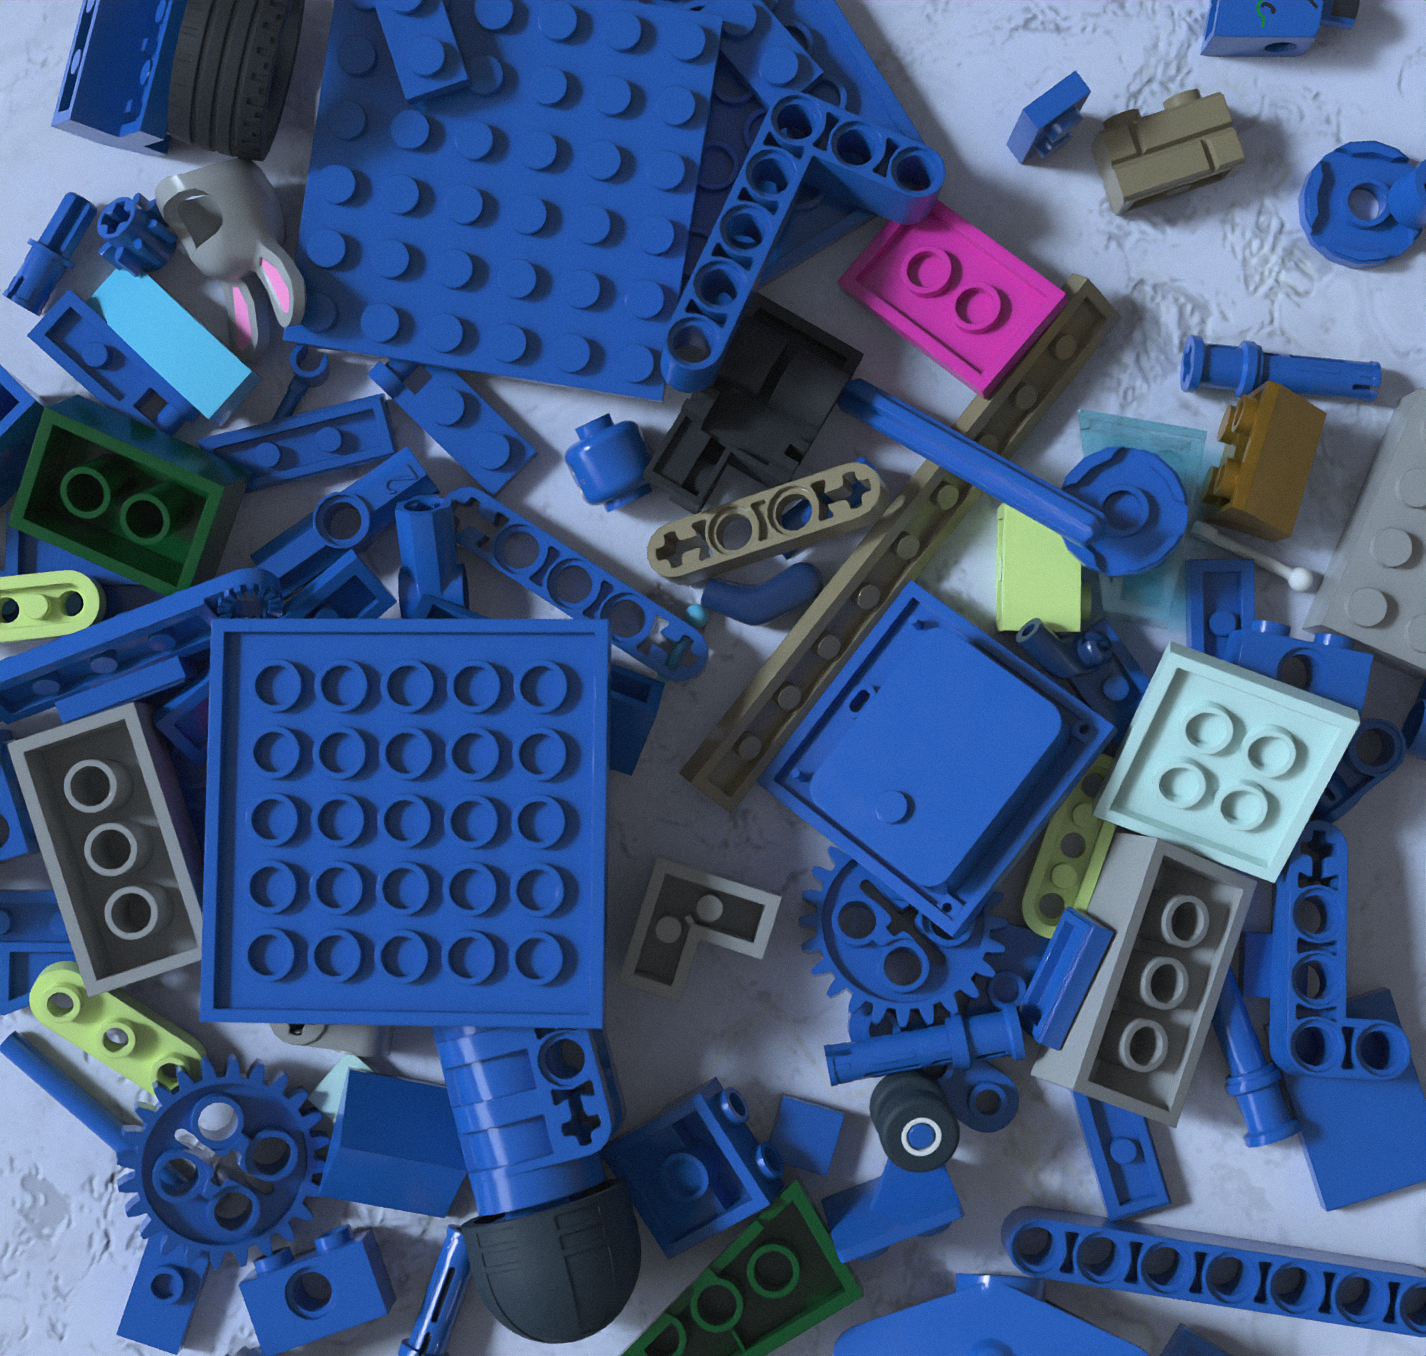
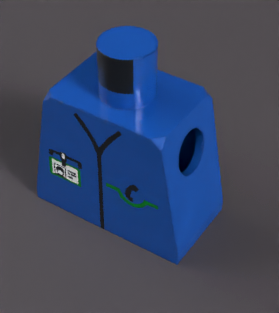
(1271, 26)

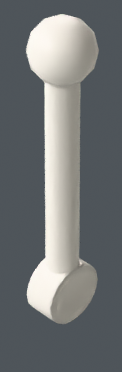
(1298, 578)

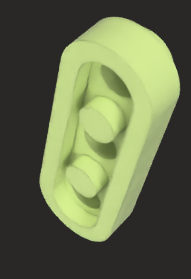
(42, 605)
(1067, 877)
(151, 1036)

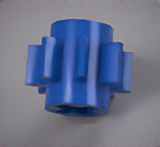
(135, 235)

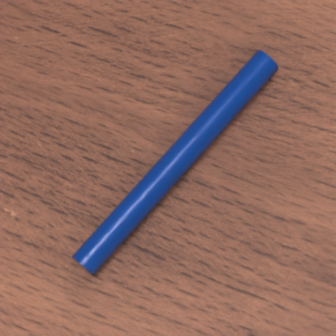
(74, 1098)

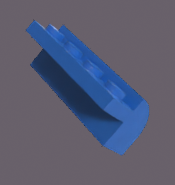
(121, 74)

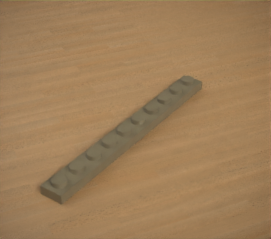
(892, 556)

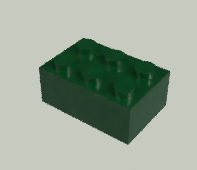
(127, 496)

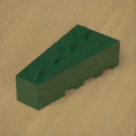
(759, 1289)

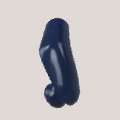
(764, 601)

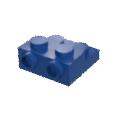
(696, 1167)

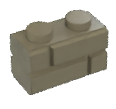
(1167, 151)

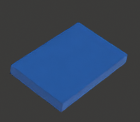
(1359, 1133)

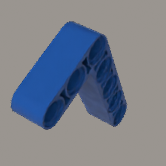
(764, 215)

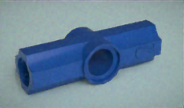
(309, 546)

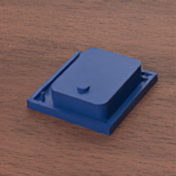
(943, 762)

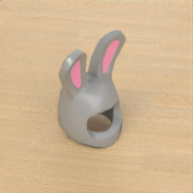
(238, 239)

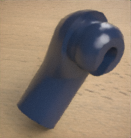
(1068, 655)

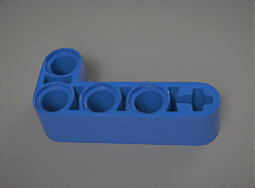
(1326, 953)

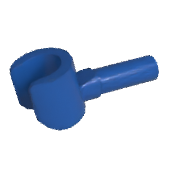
(301, 381)

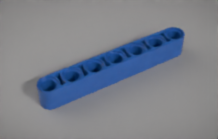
(1196, 1252)

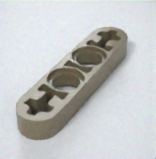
(765, 515)

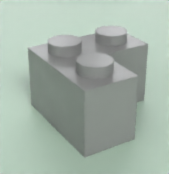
(691, 906)

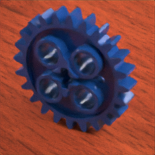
(860, 962)
(188, 1210)

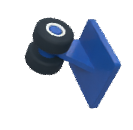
(915, 1187)

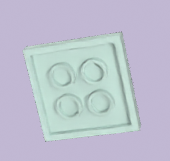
(1224, 762)

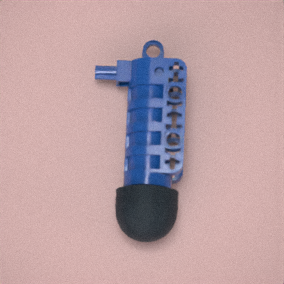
(551, 1234)

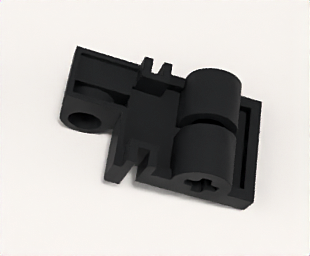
(758, 410)

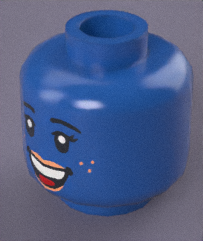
(610, 462)

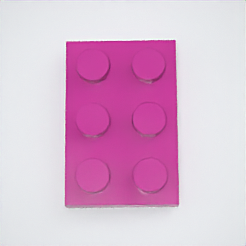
(954, 295)

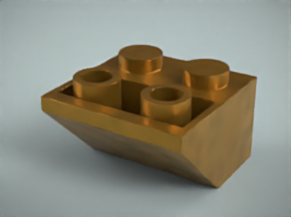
(1263, 463)

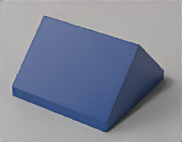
(394, 1145)

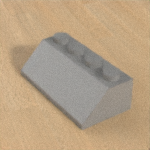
(1157, 980)

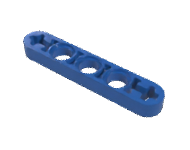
(605, 591)

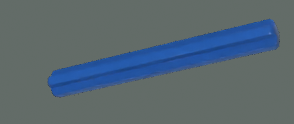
(973, 463)

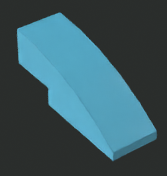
(175, 343)

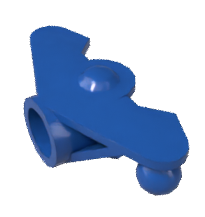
(984, 1319)

